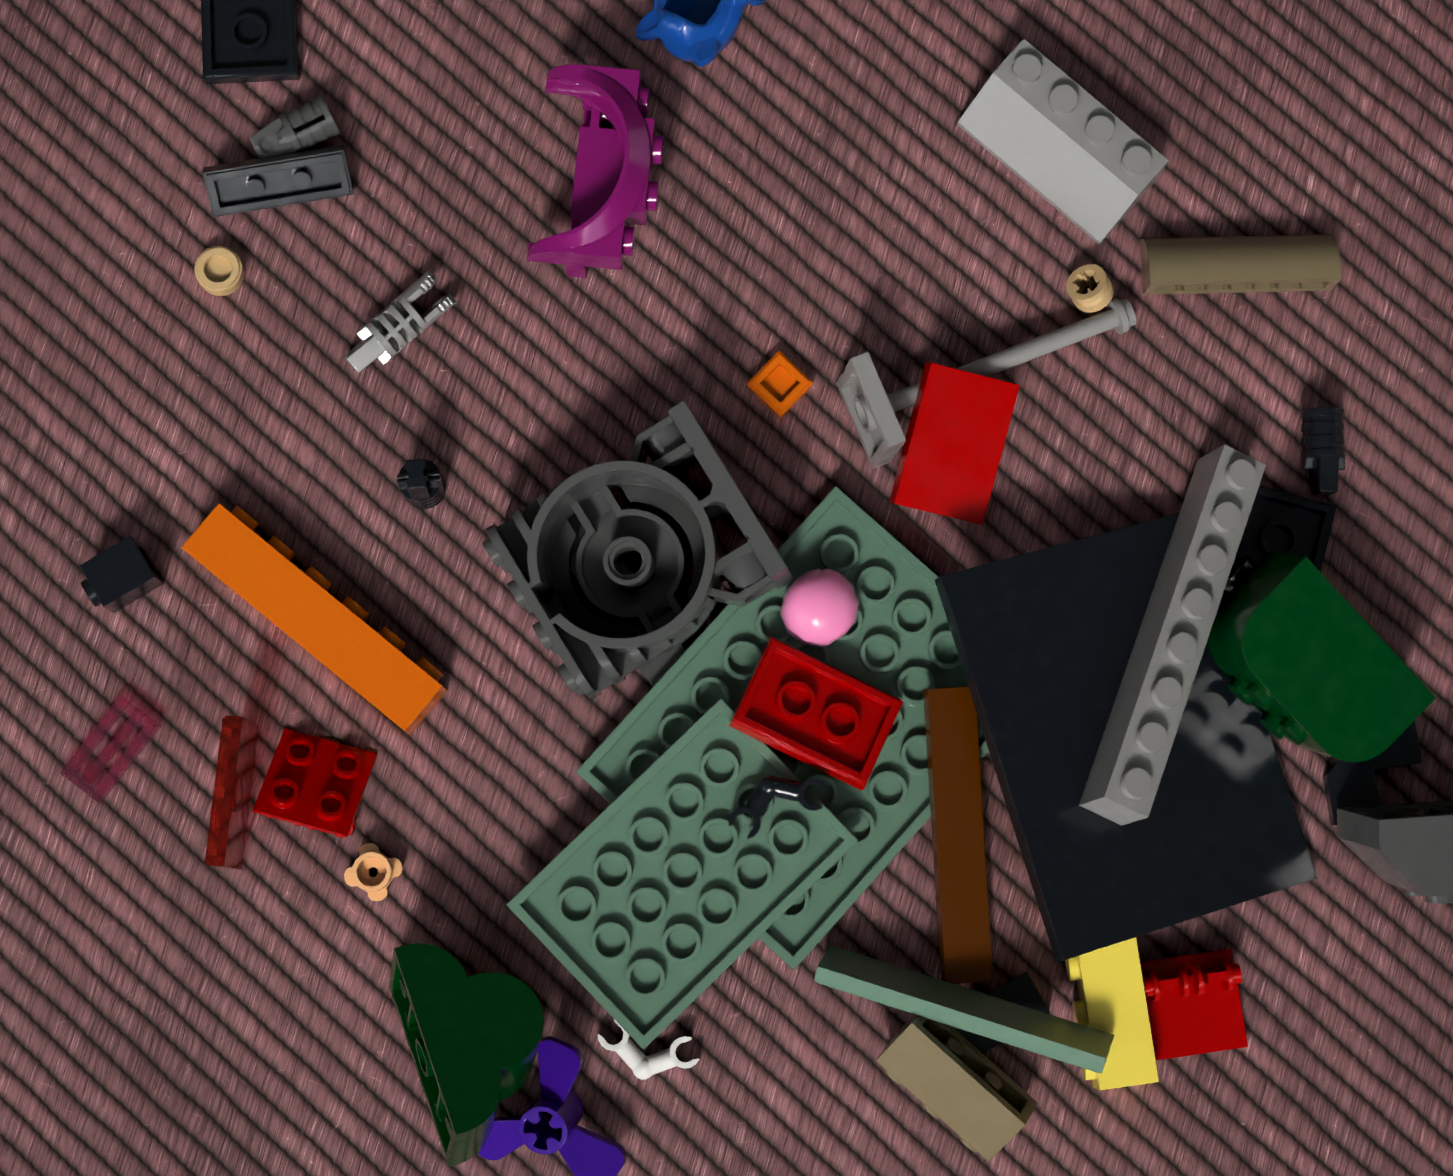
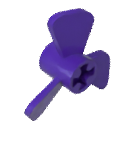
(581, 1149)

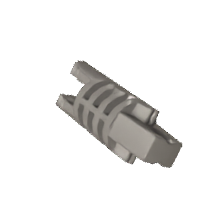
(397, 325)

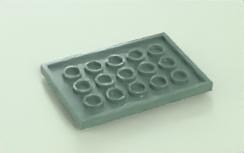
(669, 892)

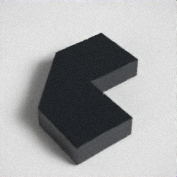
(1355, 782)

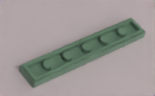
(965, 1009)

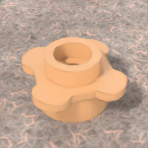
(359, 875)

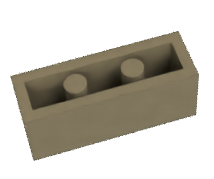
(957, 1084)

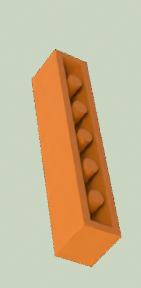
(314, 618)

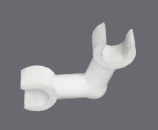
(647, 1066)

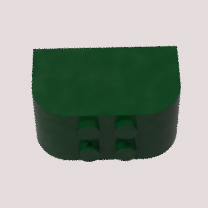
(1312, 663)

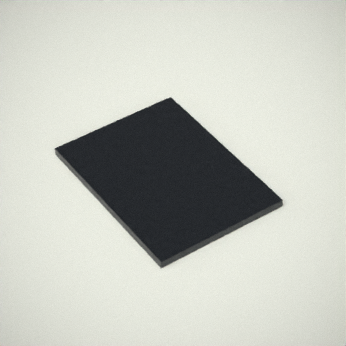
(1043, 665)

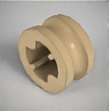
(1093, 300)

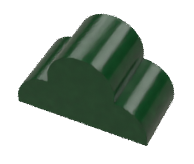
(467, 1040)

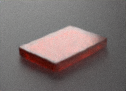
(232, 793)

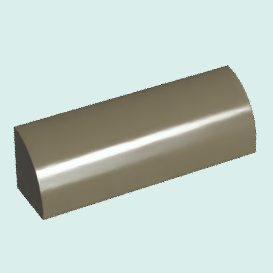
(1240, 264)

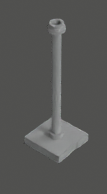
(874, 409)

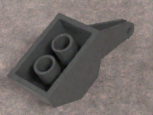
(1404, 845)

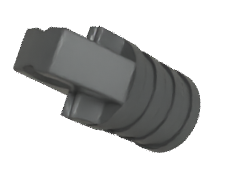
(279, 135)

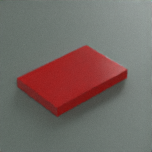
(954, 443)
(816, 713)

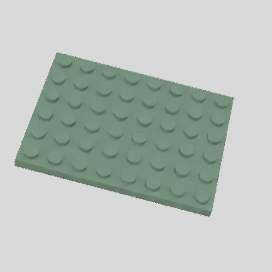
(894, 645)

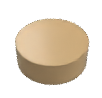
(219, 270)

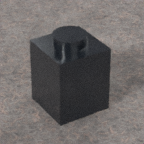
(120, 575)

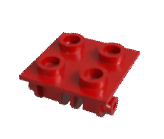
(315, 783)
(1194, 1004)

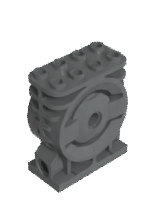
(540, 543)

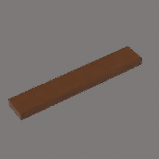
(958, 835)

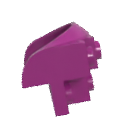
(610, 169)

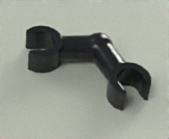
(768, 788)

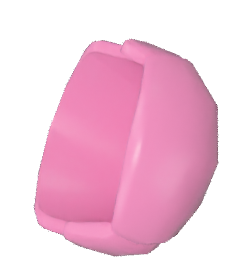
(819, 607)

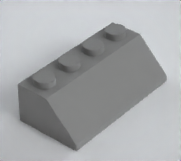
(1062, 142)

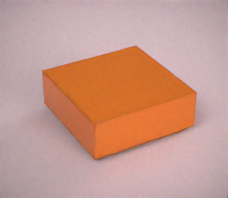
(779, 384)

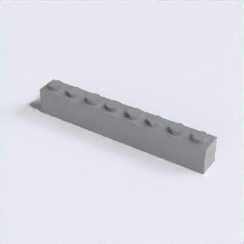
(1172, 637)

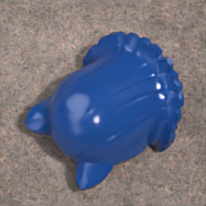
(694, 28)

